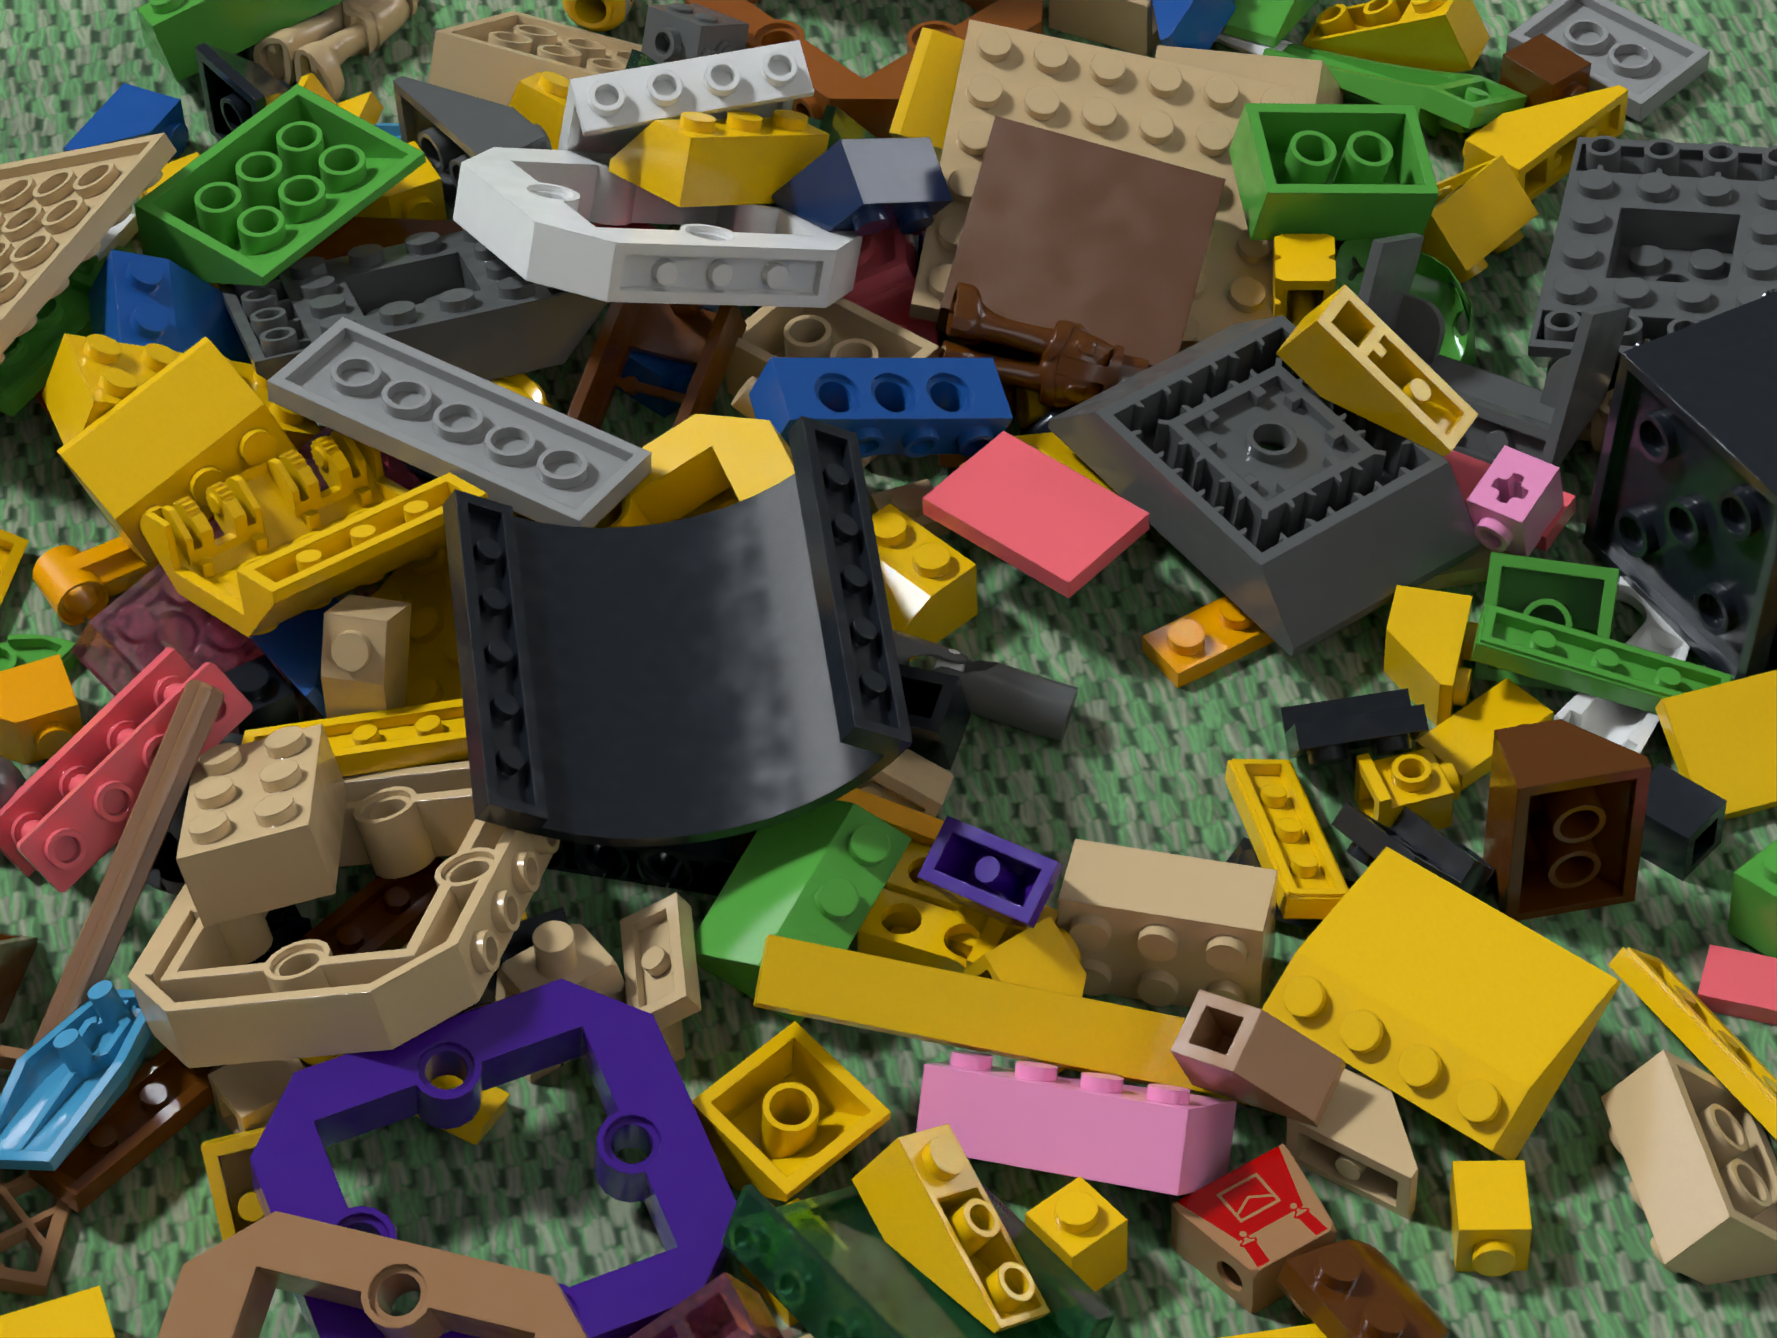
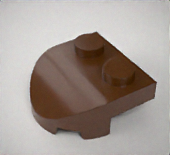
(1358, 1294)

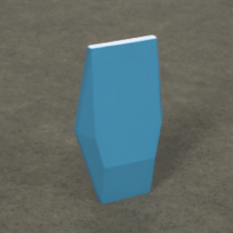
(71, 1079)

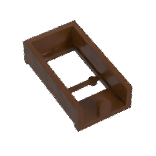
(664, 331)

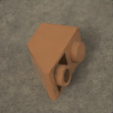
(1255, 1059)

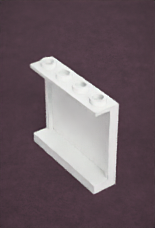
(616, 106)

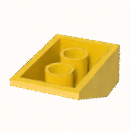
(925, 579)

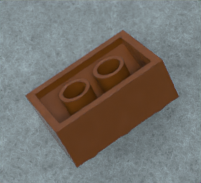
(1563, 819)

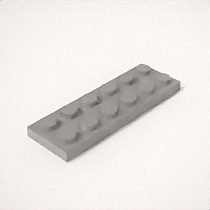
(459, 425)

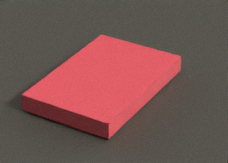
(1036, 514)

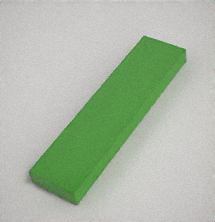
(1585, 660)

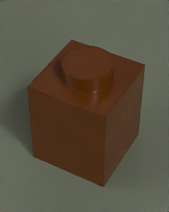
(1544, 71)

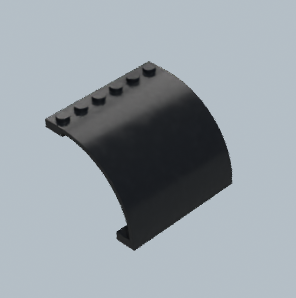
(678, 666)

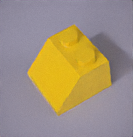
(1476, 216)
(786, 1115)

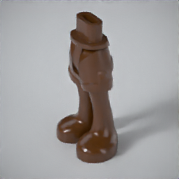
(1070, 360)

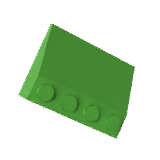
(271, 190)

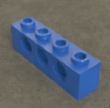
(889, 402)

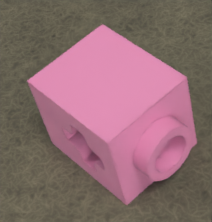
(1515, 502)

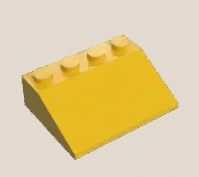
(1443, 1001)

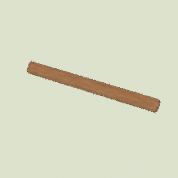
(136, 851)

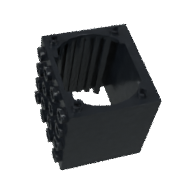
(1693, 484)

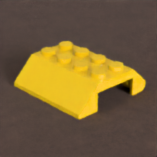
(292, 544)

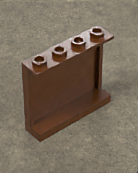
(1084, 239)

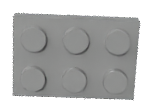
(1621, 48)

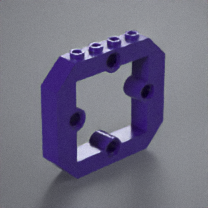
(485, 1049)

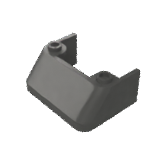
(1509, 412)

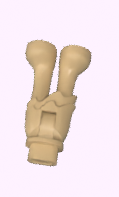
(331, 38)

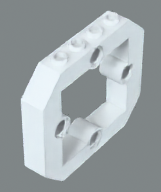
(536, 217)

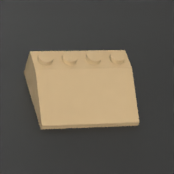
(498, 51)

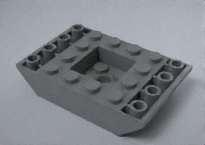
(1659, 230)
(429, 293)
(1288, 533)

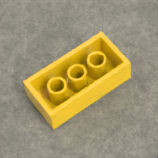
(100, 372)

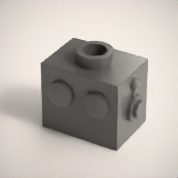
(690, 32)

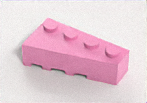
(1079, 1126)

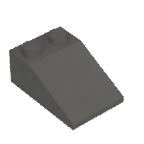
(458, 127)

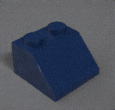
(869, 186)

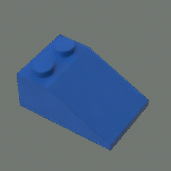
(159, 302)

